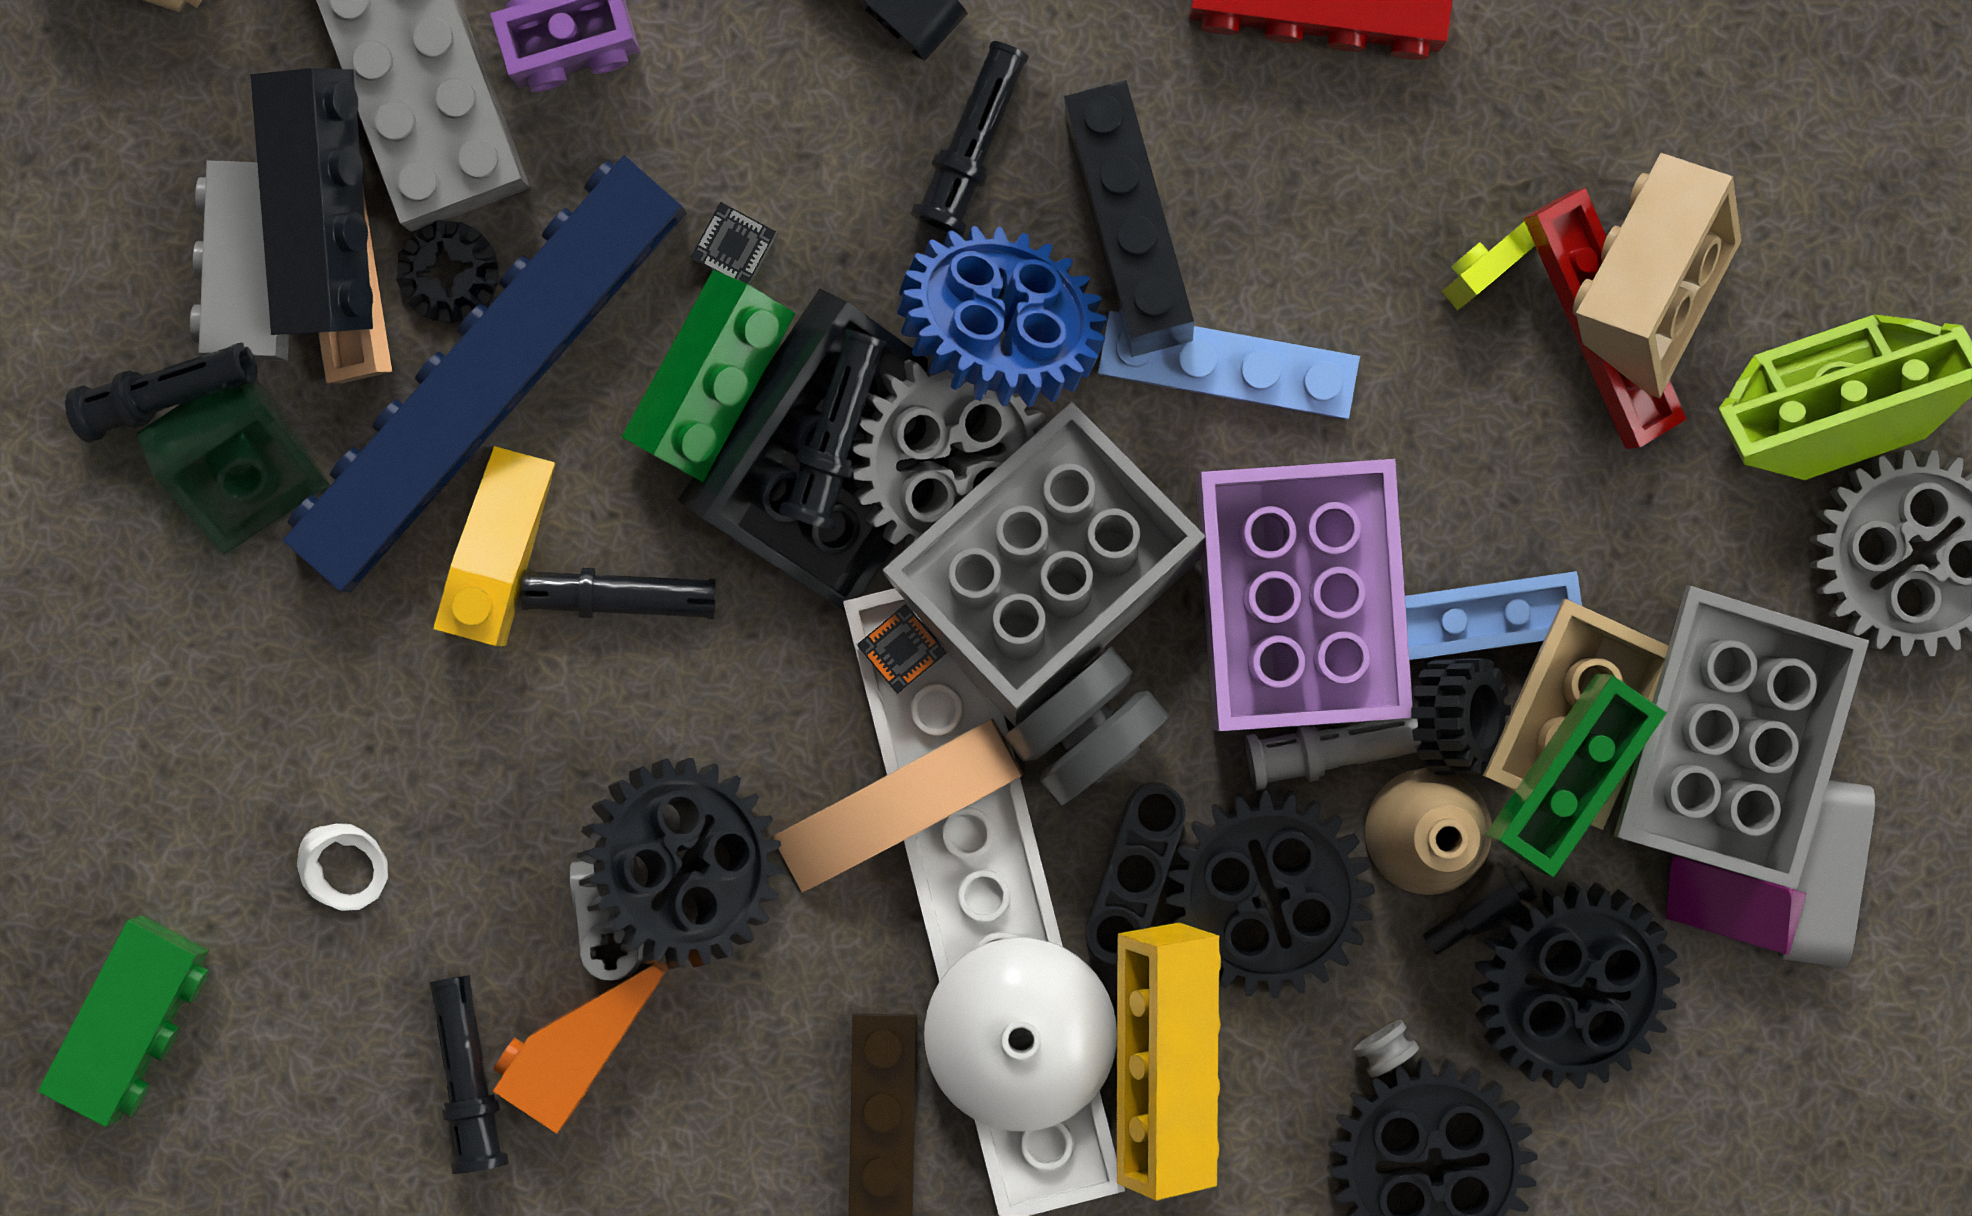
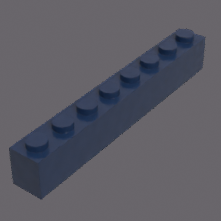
(484, 374)

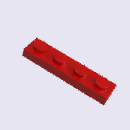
(1571, 249)

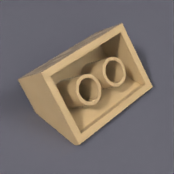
(1660, 270)
(1570, 656)

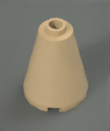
(1405, 825)

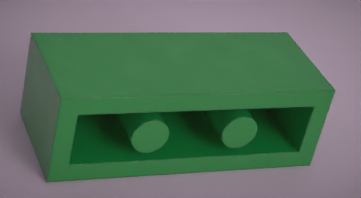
(708, 374)
(1575, 773)
(126, 1022)

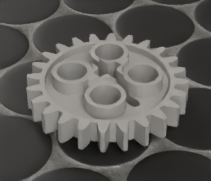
(945, 426)
(1884, 507)

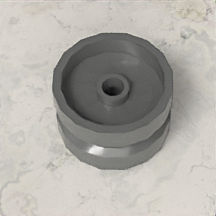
(1088, 729)

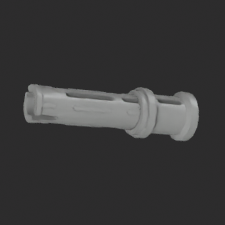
(1314, 751)

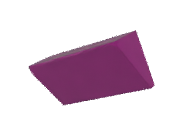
(1733, 904)

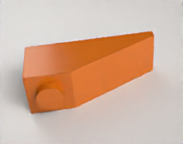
(565, 1056)

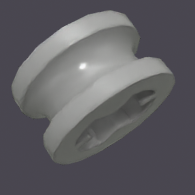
(1386, 1048)

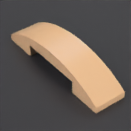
(898, 805)

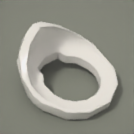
(312, 872)

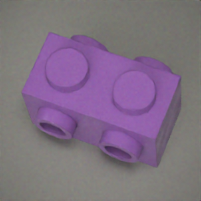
(558, 37)

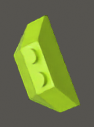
(1847, 394)

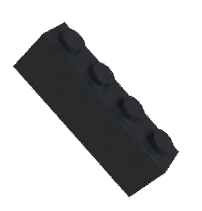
(312, 200)
(1129, 218)

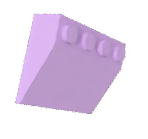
(1304, 595)

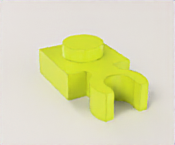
(1482, 267)

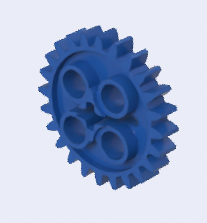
(959, 319)

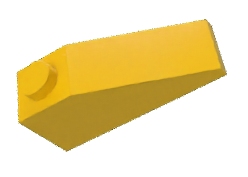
(495, 548)

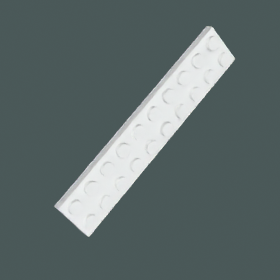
(978, 885)

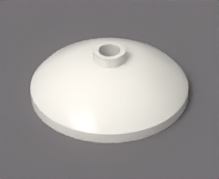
(1012, 987)

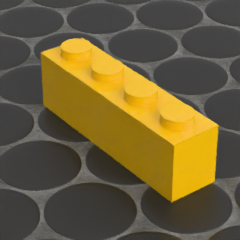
(1167, 1060)

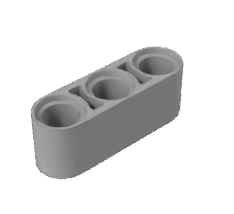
(1834, 877)

